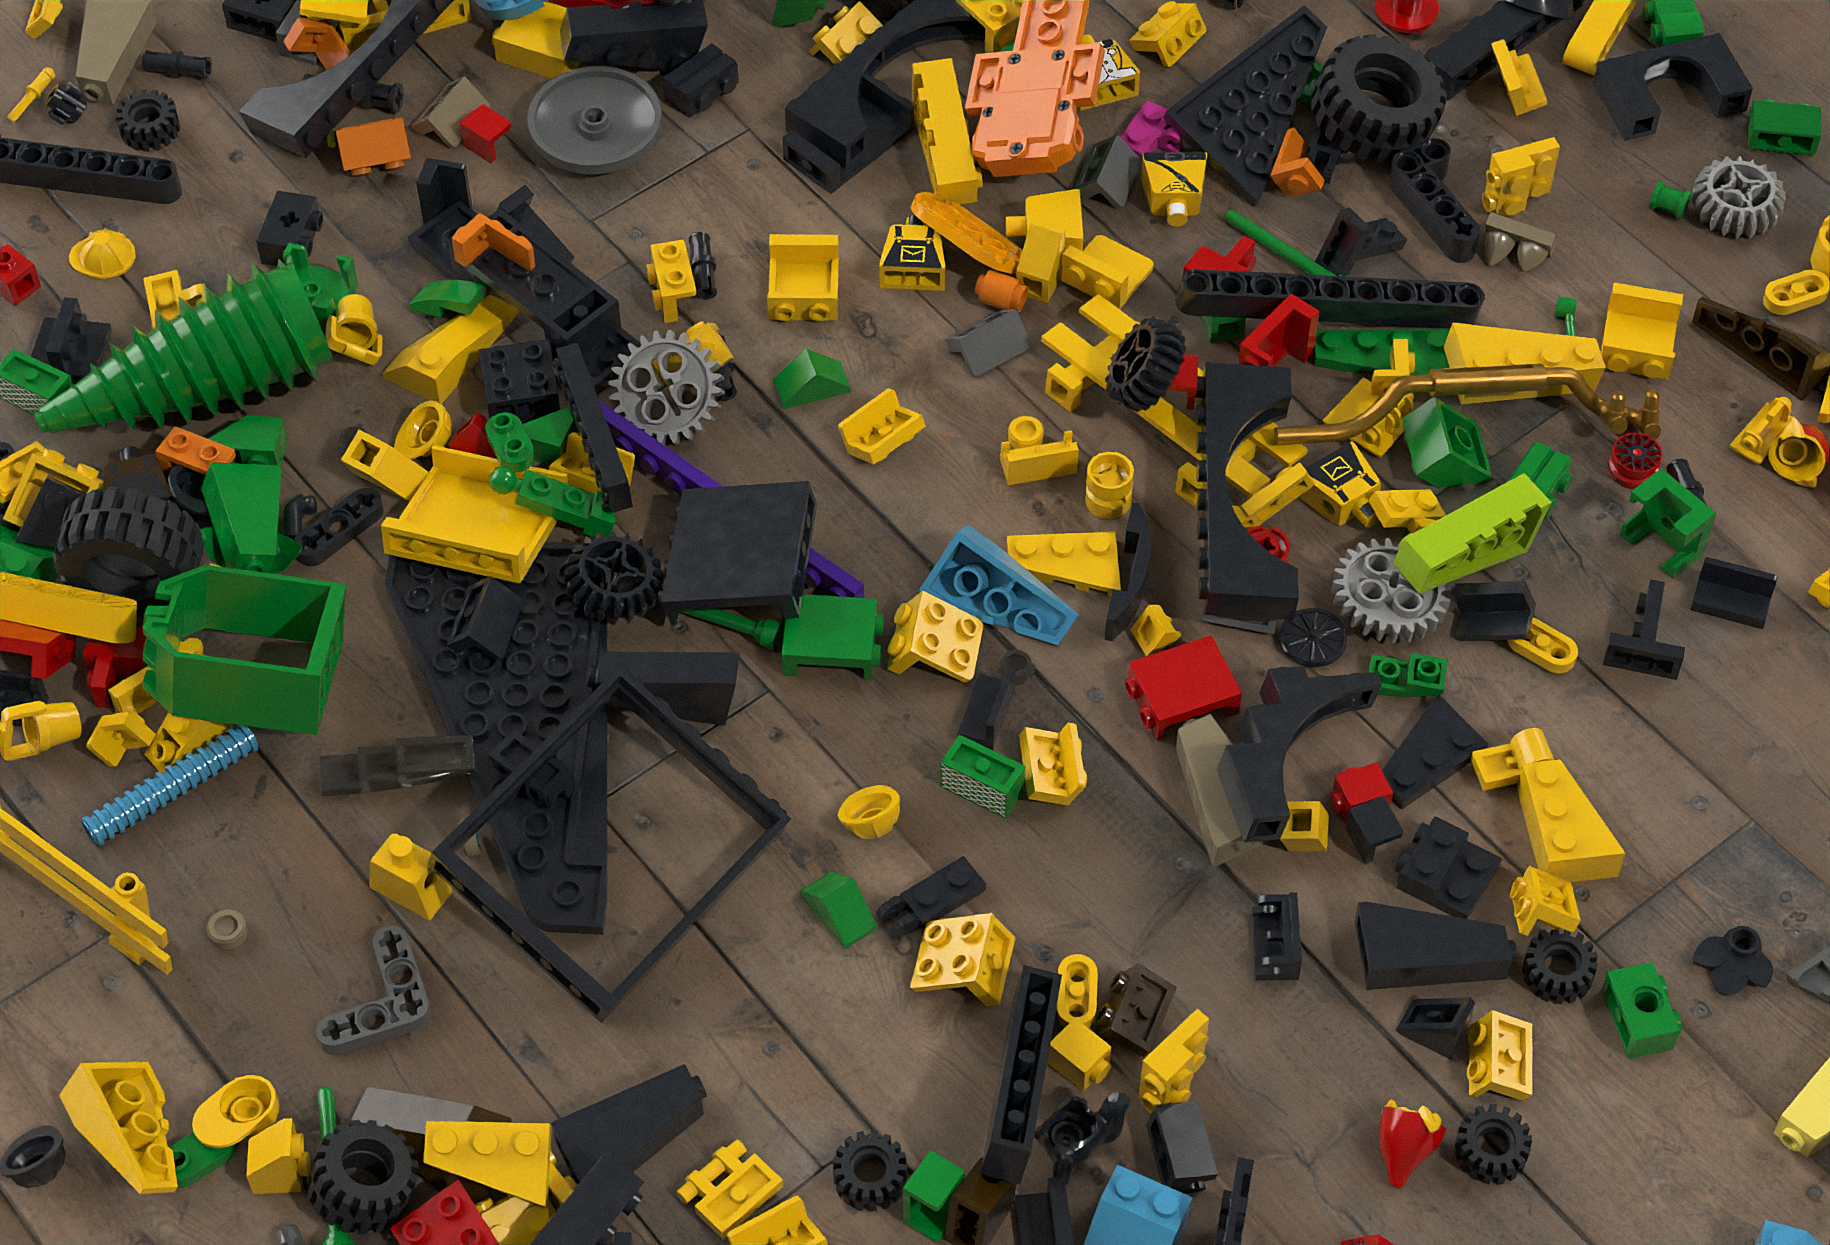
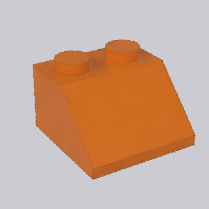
(373, 145)

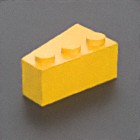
(1564, 826)

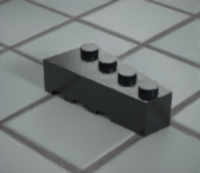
(634, 35)

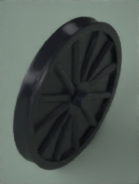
(1313, 637)

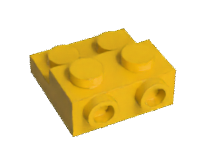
(1519, 175)
(36, 471)
(1172, 1064)

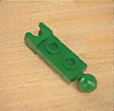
(555, 500)

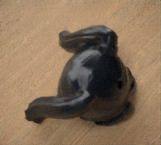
(1082, 1129)

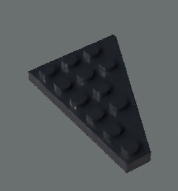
(1250, 103)

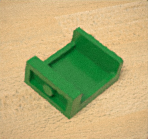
(833, 634)

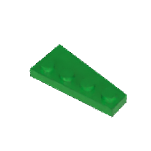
(1371, 349)

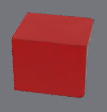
(481, 130)
(1187, 379)
(472, 437)

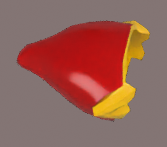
(1799, 453)
(1407, 1139)

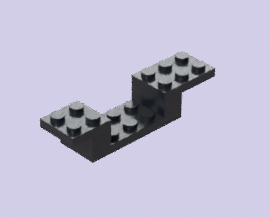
(551, 294)

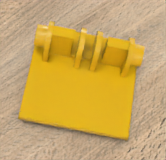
(1383, 434)

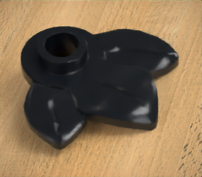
(1732, 965)

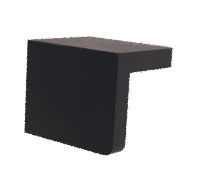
(1372, 826)

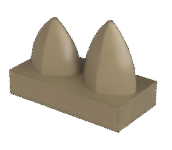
(1504, 233)

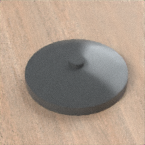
(594, 120)

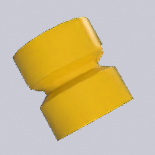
(1109, 485)

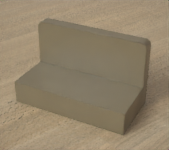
(448, 110)

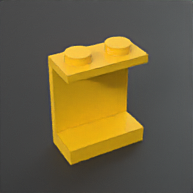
(1641, 331)

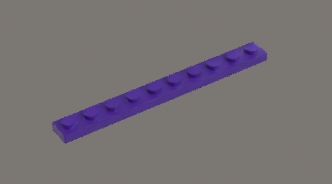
(681, 475)

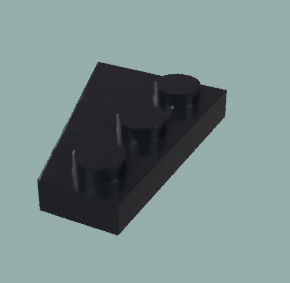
(47, 513)
(1431, 753)

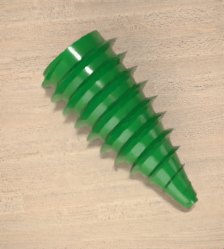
(201, 356)

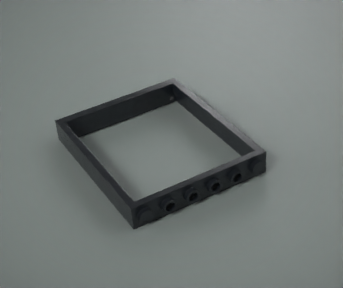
(523, 932)

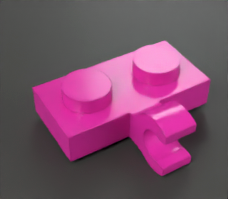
(1151, 131)

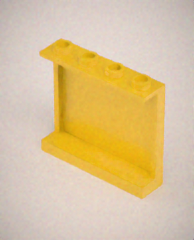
(466, 524)

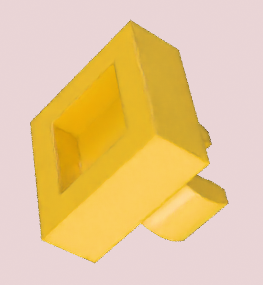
(1154, 630)

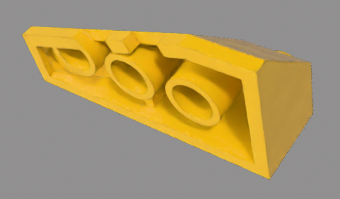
(446, 355)

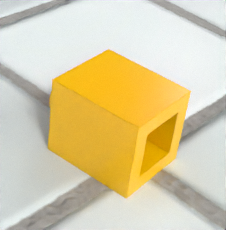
(1306, 827)
(1080, 1055)

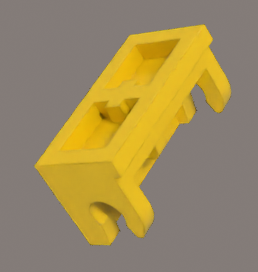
(1040, 461)

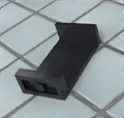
(888, 121)

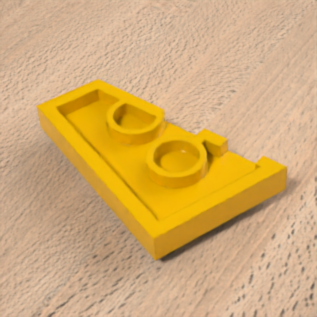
(1072, 558)
(495, 1154)

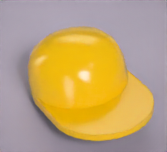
(236, 1111)

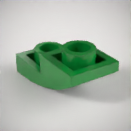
(448, 294)
(1411, 678)

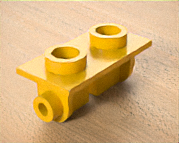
(1759, 433)

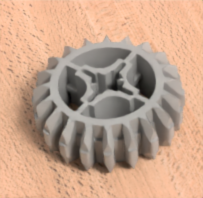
(1738, 197)

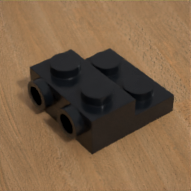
(1446, 869)

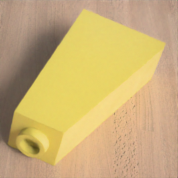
(1807, 1119)

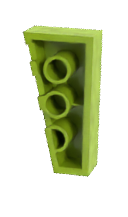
(1474, 536)

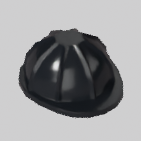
(186, 489)
(34, 1157)

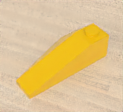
(122, 1117)

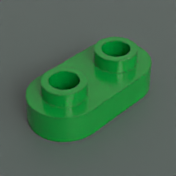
(510, 442)
(198, 1159)

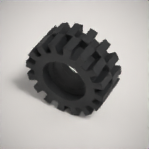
(148, 133)
(1555, 984)
(1496, 1123)
(869, 1192)

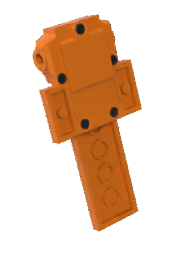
(1033, 93)

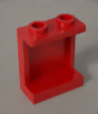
(1285, 331)
(47, 647)
(1182, 685)

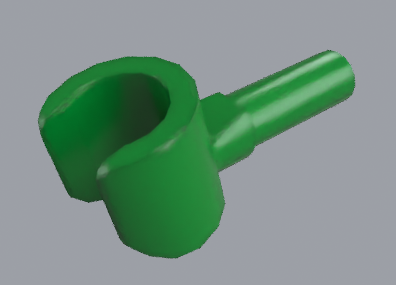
(1566, 309)

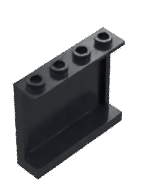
(740, 548)

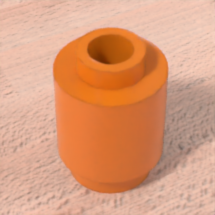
(1001, 291)

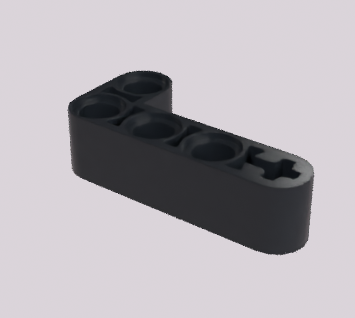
(1418, 184)

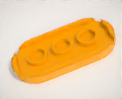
(967, 232)

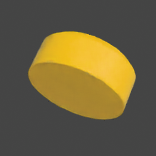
(1025, 432)

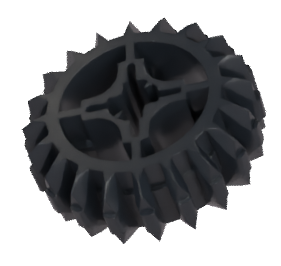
(1145, 364)
(633, 588)

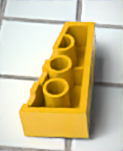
(944, 132)

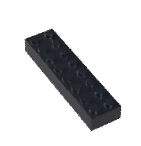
(593, 428)

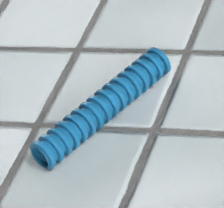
(169, 784)

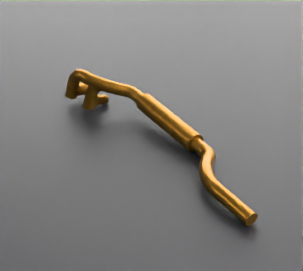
(1484, 380)

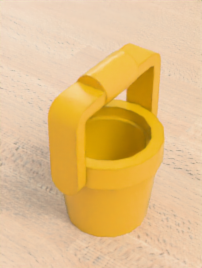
(354, 330)
(42, 726)

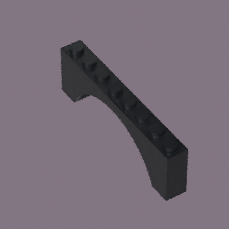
(830, 109)
(307, 111)
(1238, 571)

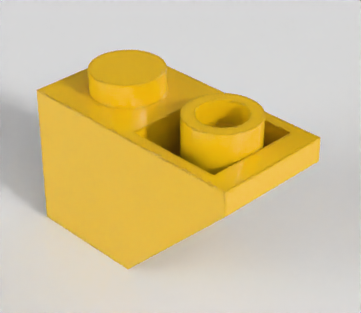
(1042, 260)
(383, 466)
(179, 737)
(277, 1159)

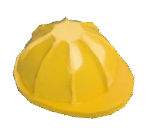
(103, 255)
(422, 429)
(870, 811)

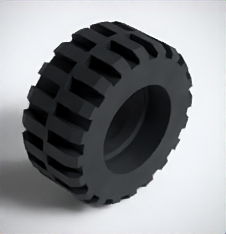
(1391, 71)
(126, 544)

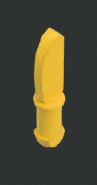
(33, 92)

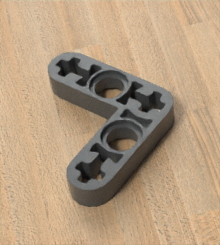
(391, 1008)

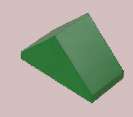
(810, 379)
(550, 435)
(840, 907)

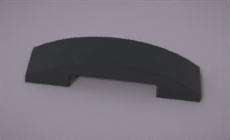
(1122, 603)

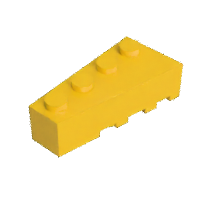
(1493, 346)

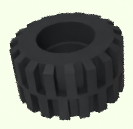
(357, 1204)

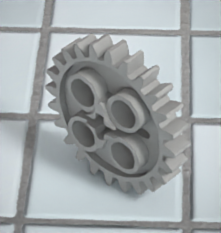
(694, 373)
(1381, 596)

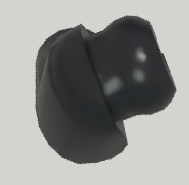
(296, 511)

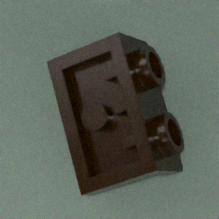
(1135, 1008)

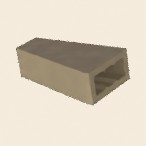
(111, 44)
(1199, 753)

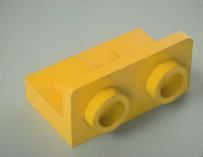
(1519, 79)
(1544, 898)
(1500, 1056)

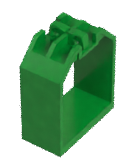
(240, 689)

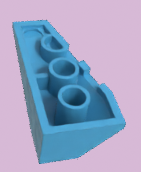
(997, 589)

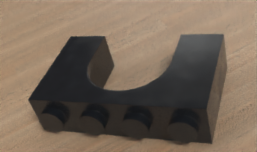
(1699, 61)

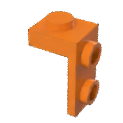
(317, 37)
(1293, 169)
(484, 233)
(191, 452)

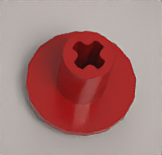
(1407, 15)

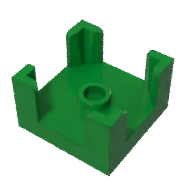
(323, 285)
(1674, 516)

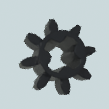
(65, 103)

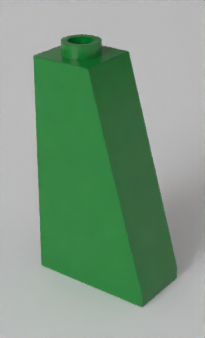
(244, 512)

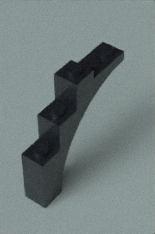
(1290, 707)

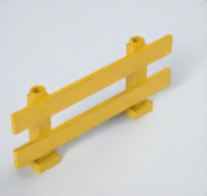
(1090, 366)
(131, 928)

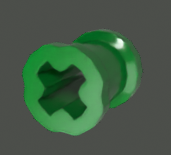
(1670, 200)

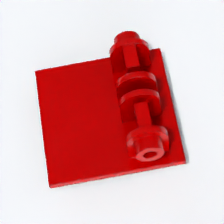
(445, 1220)

